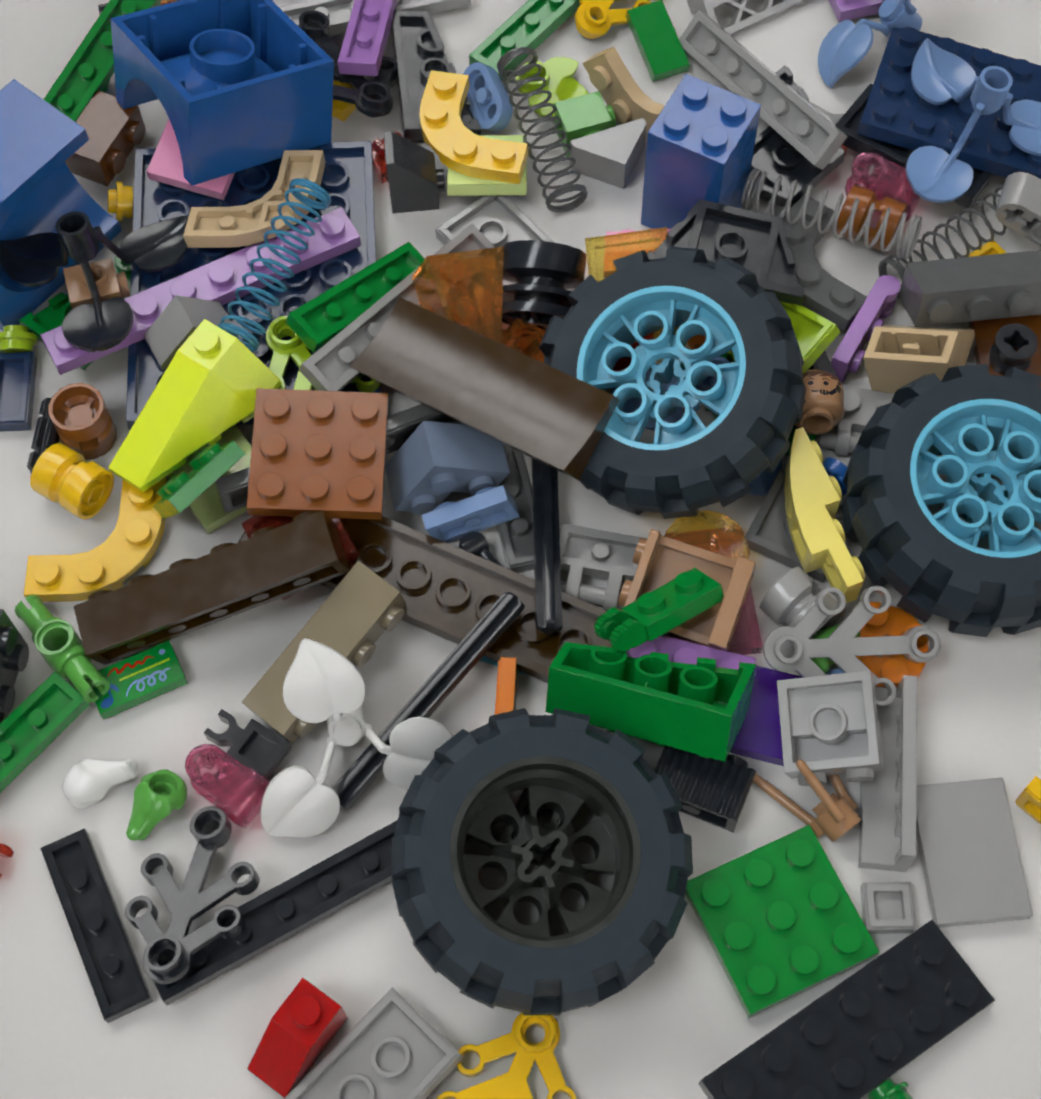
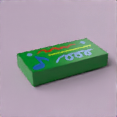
(140, 679)

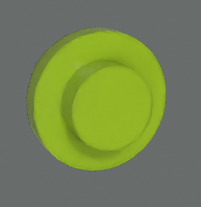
(16, 339)

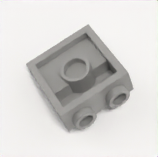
(831, 726)

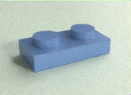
(479, 512)

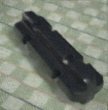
(44, 434)

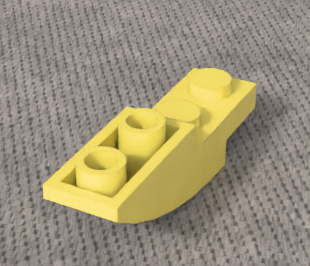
(811, 512)

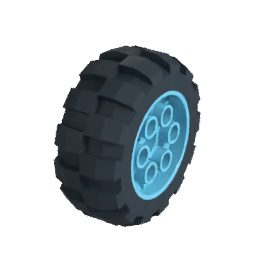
(753, 397)
(933, 560)

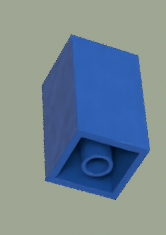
(697, 151)

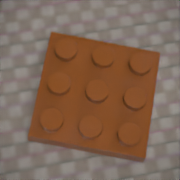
(318, 453)

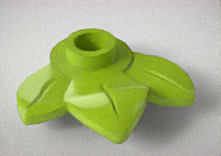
(558, 73)

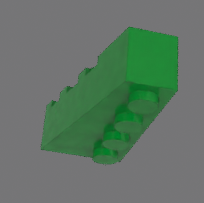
(653, 698)

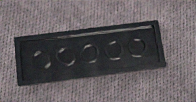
(860, 1027)

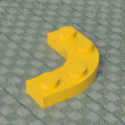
(456, 144)
(107, 565)

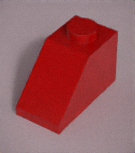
(296, 1037)

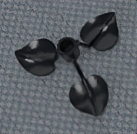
(107, 323)

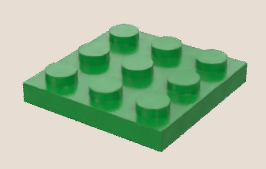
(779, 920)

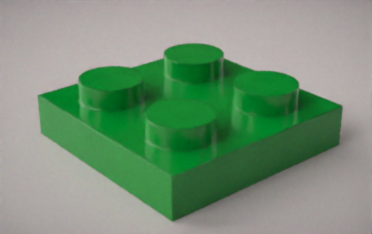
(207, 468)

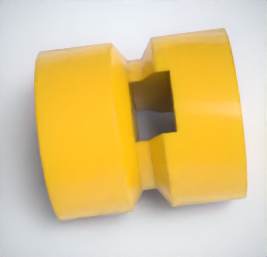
(67, 479)

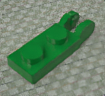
(659, 610)

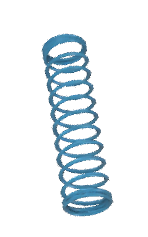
(322, 195)

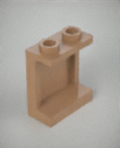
(664, 558)

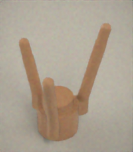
(833, 814)

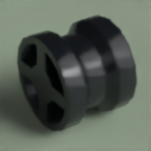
(1002, 352)

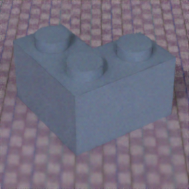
(442, 461)

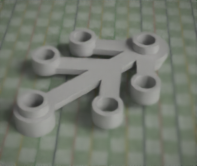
(841, 645)

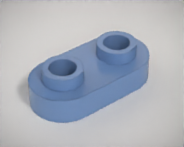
(488, 98)

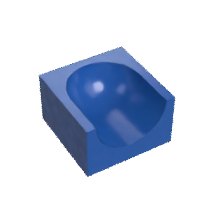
(231, 79)
(38, 187)

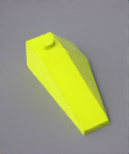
(196, 400)

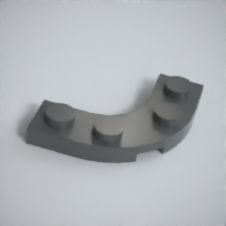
(822, 291)

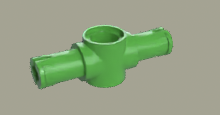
(69, 662)

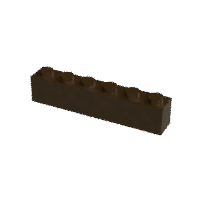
(211, 587)

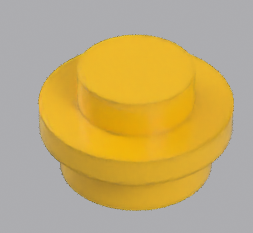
(120, 201)

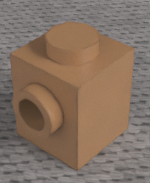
(108, 281)

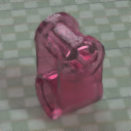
(886, 180)
(232, 788)

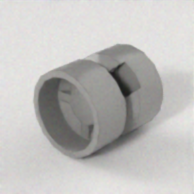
(793, 597)

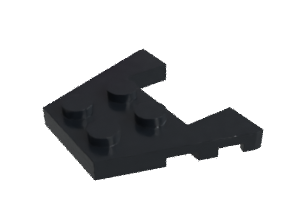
(781, 158)

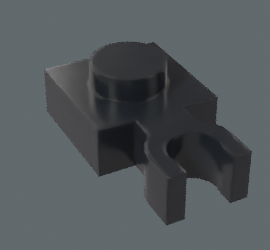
(252, 746)

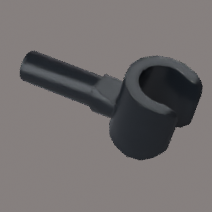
(477, 545)

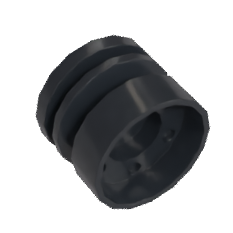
(540, 280)

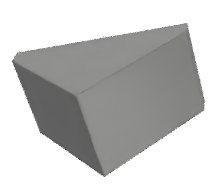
(610, 152)
(178, 323)

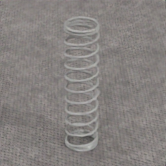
(758, 178)

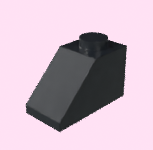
(411, 175)

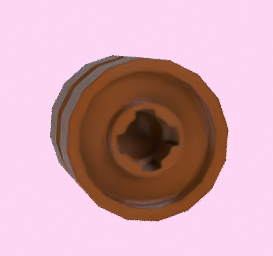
(866, 198)
(83, 420)

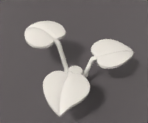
(330, 687)

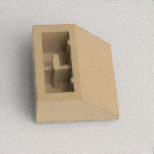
(907, 352)

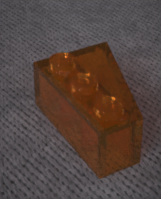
(464, 288)

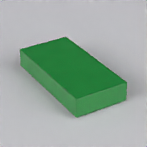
(657, 40)

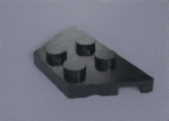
(743, 236)

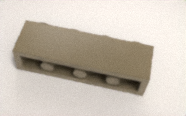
(346, 622)

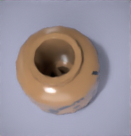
(822, 402)

